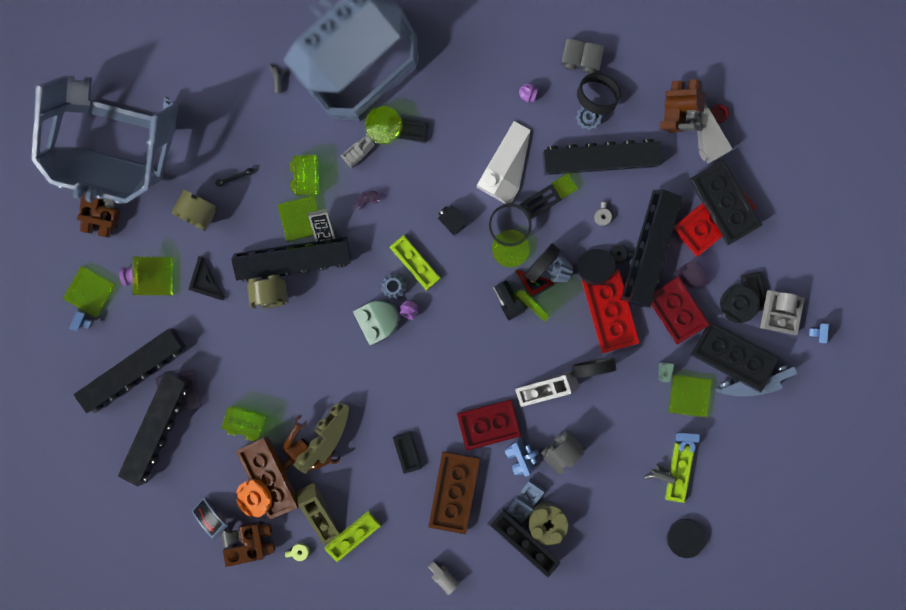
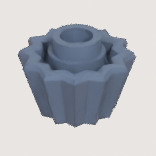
(588, 119)
(560, 270)
(393, 286)

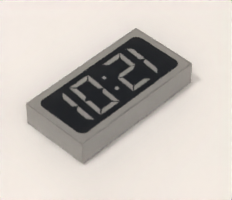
(321, 225)

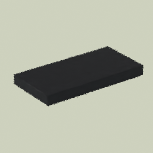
(725, 202)
(735, 357)

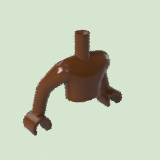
(292, 450)

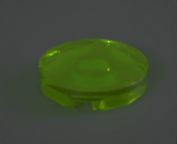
(383, 125)
(510, 255)

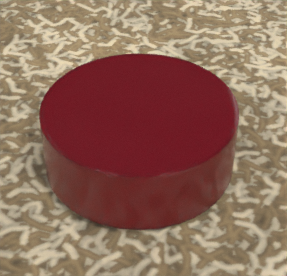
(720, 113)

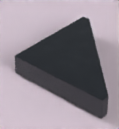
(203, 281)

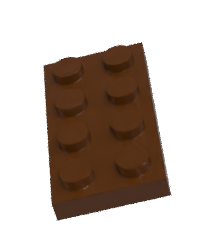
(264, 465)
(454, 492)

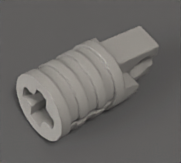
(357, 151)
(443, 578)

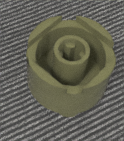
(194, 210)
(268, 292)
(553, 532)

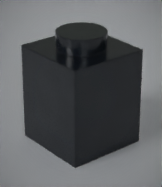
(451, 219)

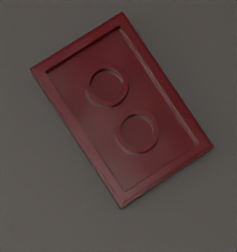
(678, 310)
(488, 424)

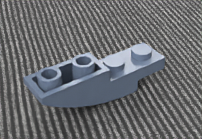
(773, 384)

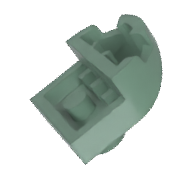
(377, 320)

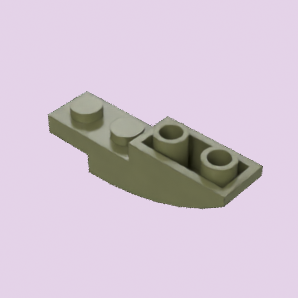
(329, 434)

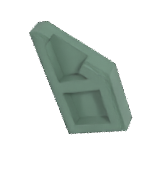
(665, 371)

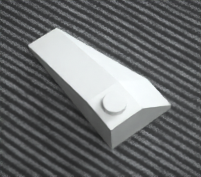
(505, 169)

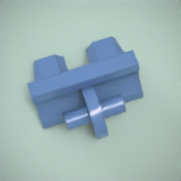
(525, 457)

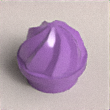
(528, 92)
(409, 309)

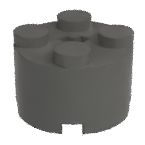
(563, 452)

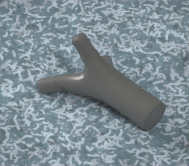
(277, 78)
(659, 474)

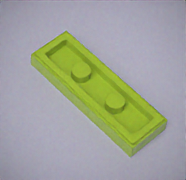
(415, 262)
(681, 469)
(352, 536)

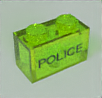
(244, 422)

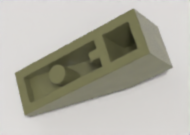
(317, 513)

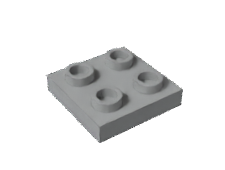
(782, 312)

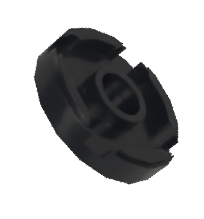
(596, 267)
(739, 303)
(686, 538)

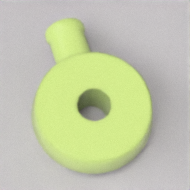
(295, 552)

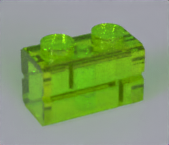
(304, 175)

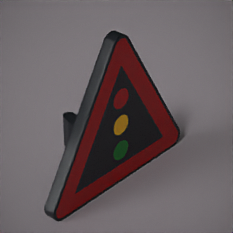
(535, 288)

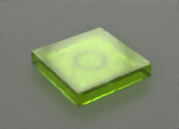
(295, 217)
(152, 275)
(89, 291)
(532, 305)
(689, 395)

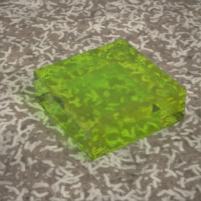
(564, 186)

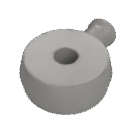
(603, 211)

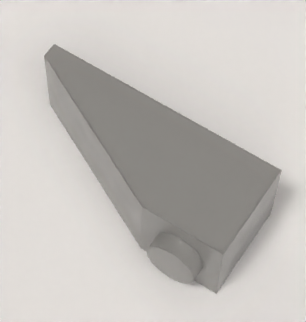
(711, 139)
(547, 389)

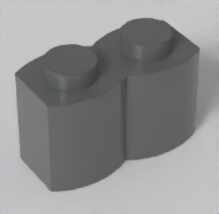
(582, 56)

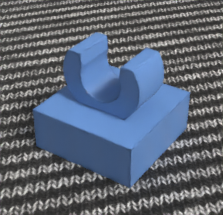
(79, 320)
(822, 333)
(689, 439)

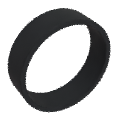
(606, 80)
(512, 205)
(542, 262)
(594, 367)

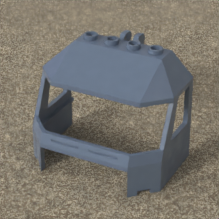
(345, 45)
(92, 171)

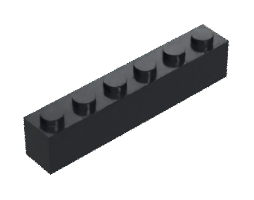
(601, 158)
(651, 248)
(291, 258)
(129, 371)
(155, 428)

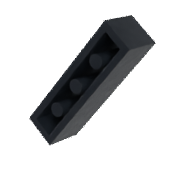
(523, 543)

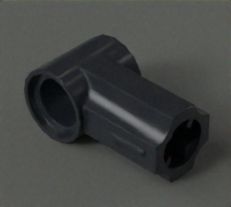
(509, 302)

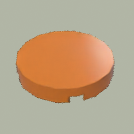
(254, 498)

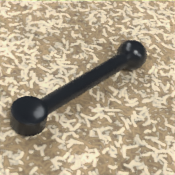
(220, 183)

